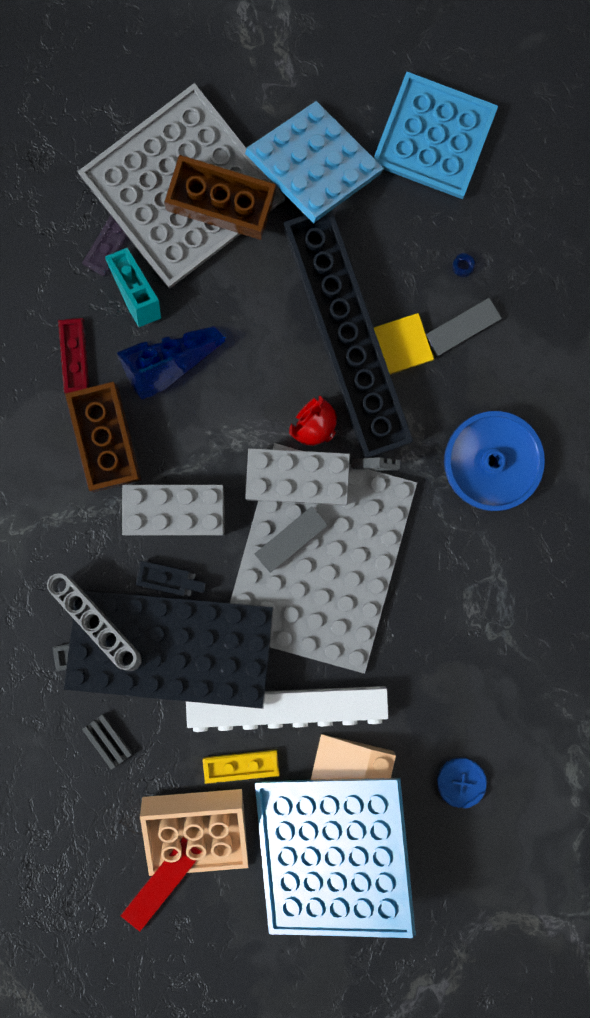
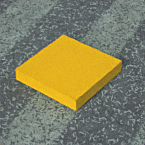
(403, 343)

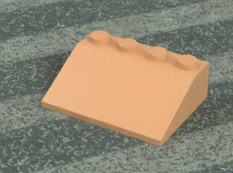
(351, 760)
(206, 819)

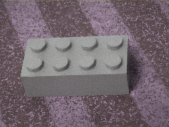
(297, 477)
(173, 510)

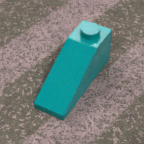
(134, 287)

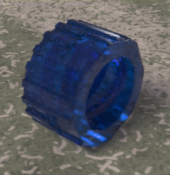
(460, 272)

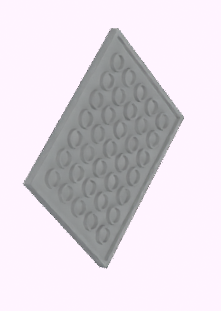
(336, 583)

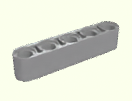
(83, 617)

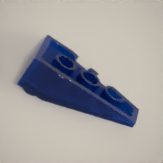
(161, 364)

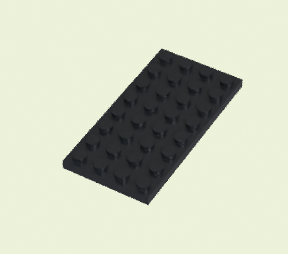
(185, 646)

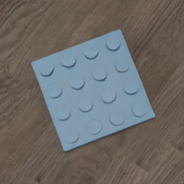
(434, 135)
(314, 161)

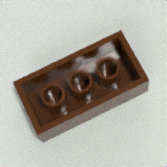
(220, 197)
(103, 437)

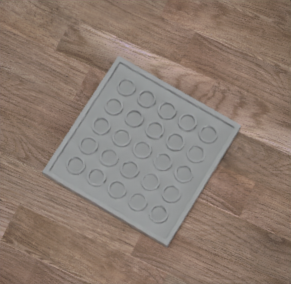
(137, 171)

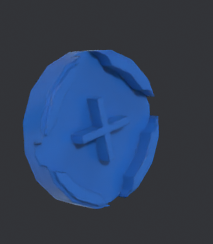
(461, 782)

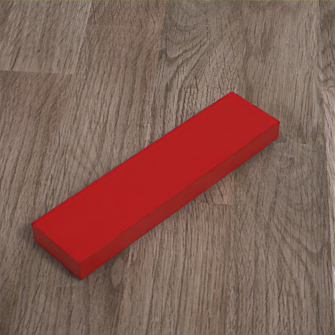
(158, 888)

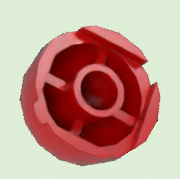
(315, 423)

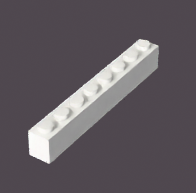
(295, 707)

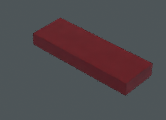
(73, 354)

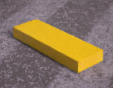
(240, 766)

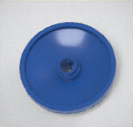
(516, 456)

